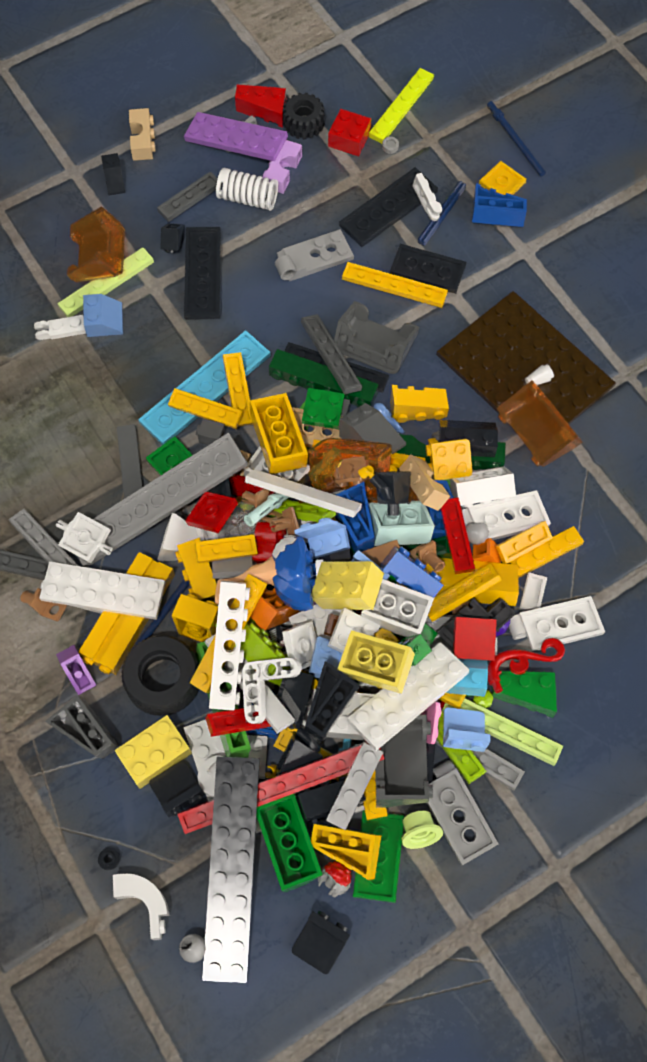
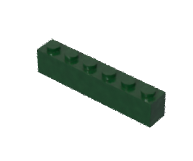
(317, 376)

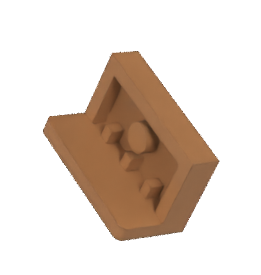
(349, 471)

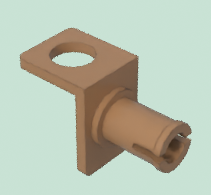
(257, 499)
(288, 522)
(428, 555)
(41, 607)

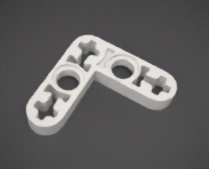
(260, 676)

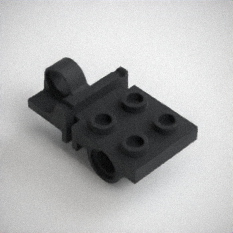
(497, 610)

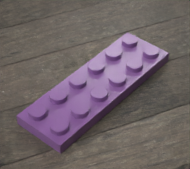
(236, 136)

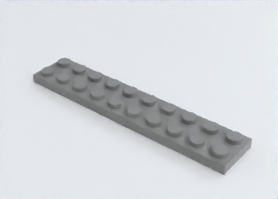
(170, 492)

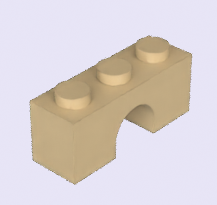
(142, 144)
(427, 490)

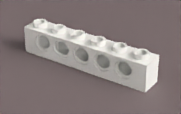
(219, 698)

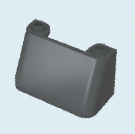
(373, 342)
(403, 772)

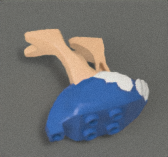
(288, 570)

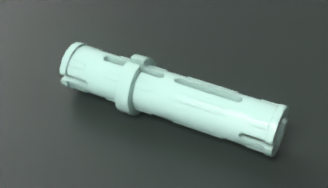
(273, 501)

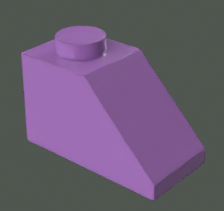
(76, 669)

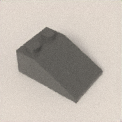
(369, 425)

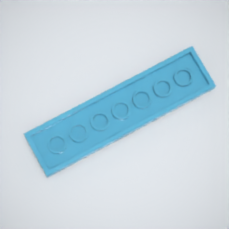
(206, 382)

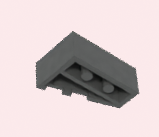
(84, 727)

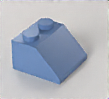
(102, 315)

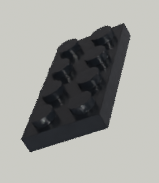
(428, 268)

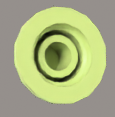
(420, 830)

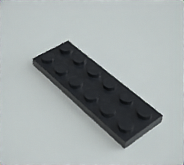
(384, 209)
(202, 273)

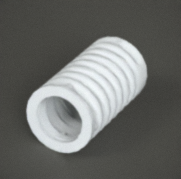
(247, 189)

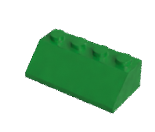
(288, 843)

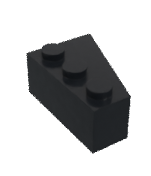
(330, 700)
(319, 801)

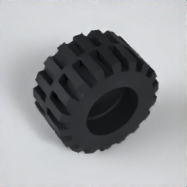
(303, 115)

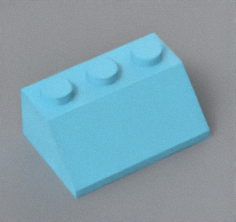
(475, 682)

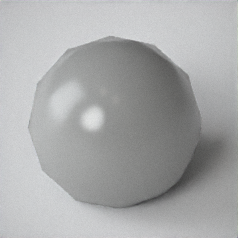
(477, 533)
(192, 948)

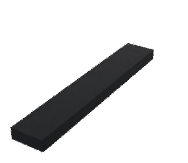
(360, 371)

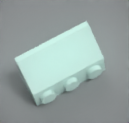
(409, 527)

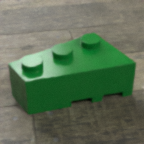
(529, 690)

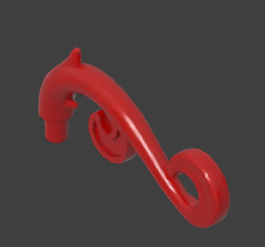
(522, 656)

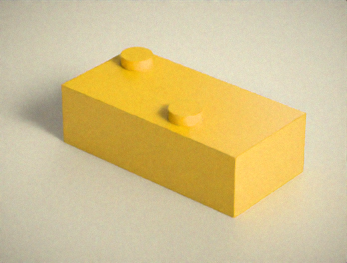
(278, 433)

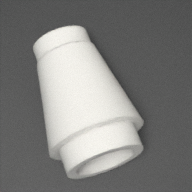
(541, 375)

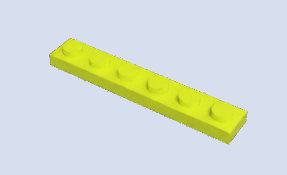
(401, 105)

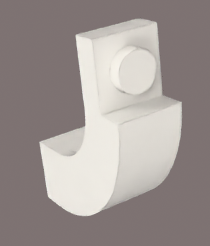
(138, 887)

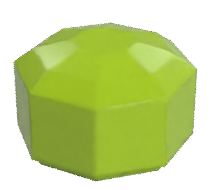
(485, 702)

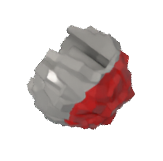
(335, 877)

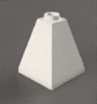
(175, 534)

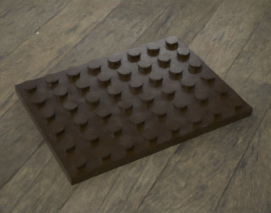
(510, 345)

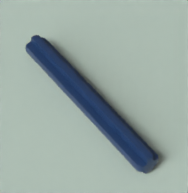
(446, 207)

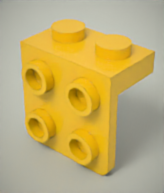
(449, 458)

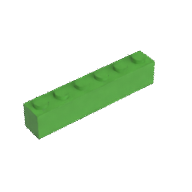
(235, 743)

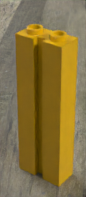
(506, 588)
(117, 633)

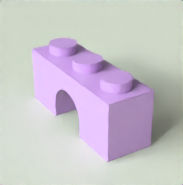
(288, 157)

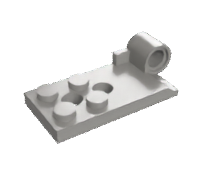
(297, 261)
(452, 795)

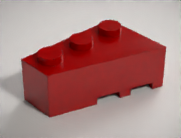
(261, 102)

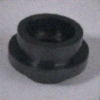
(114, 862)

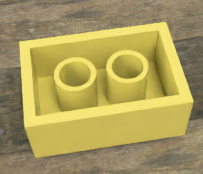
(347, 585)
(376, 661)
(153, 751)

